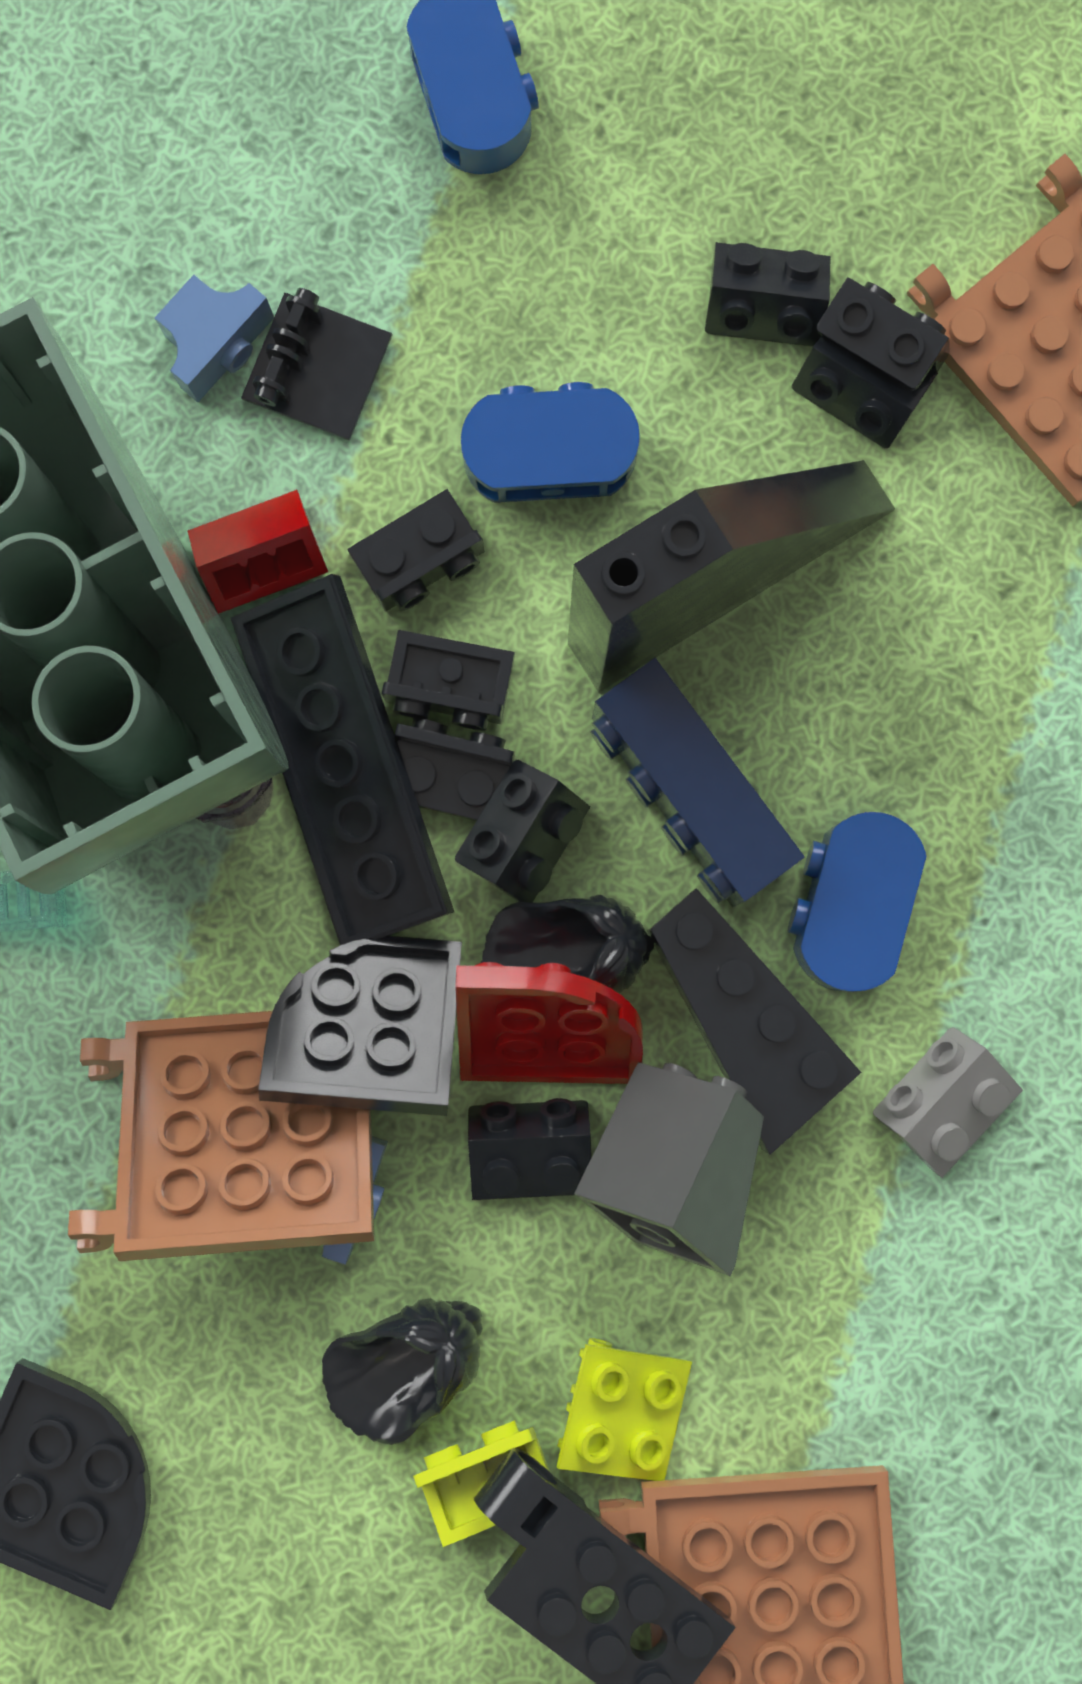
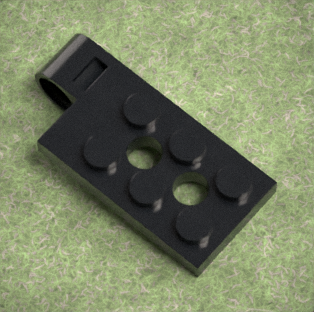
(568, 1553)

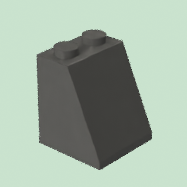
(677, 1165)

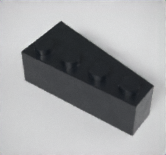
(750, 1020)

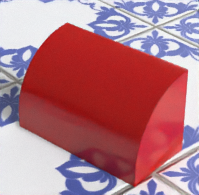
(256, 551)

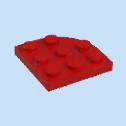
(543, 1026)

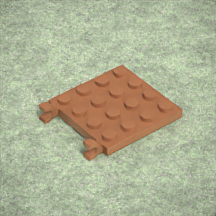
(1021, 335)
(213, 1163)
(793, 1564)

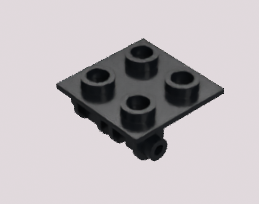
(316, 365)

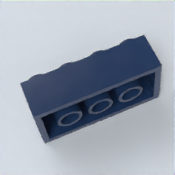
(693, 784)

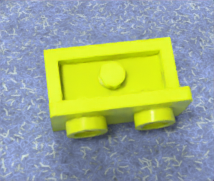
(456, 1479)

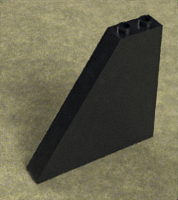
(709, 559)

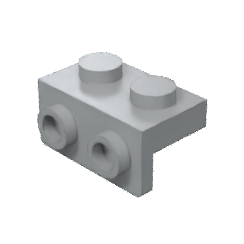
(948, 1100)

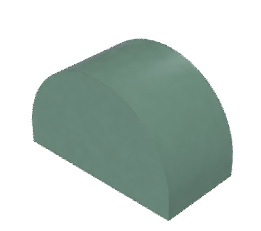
(112, 658)

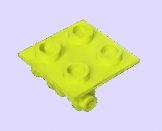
(623, 1412)

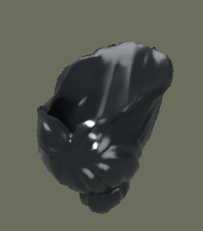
(587, 935)
(402, 1368)

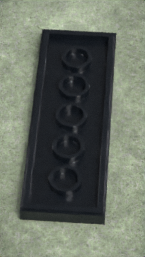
(342, 763)

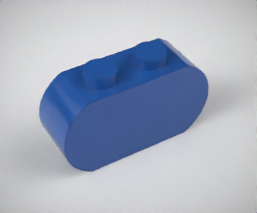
(472, 82)
(549, 443)
(857, 901)

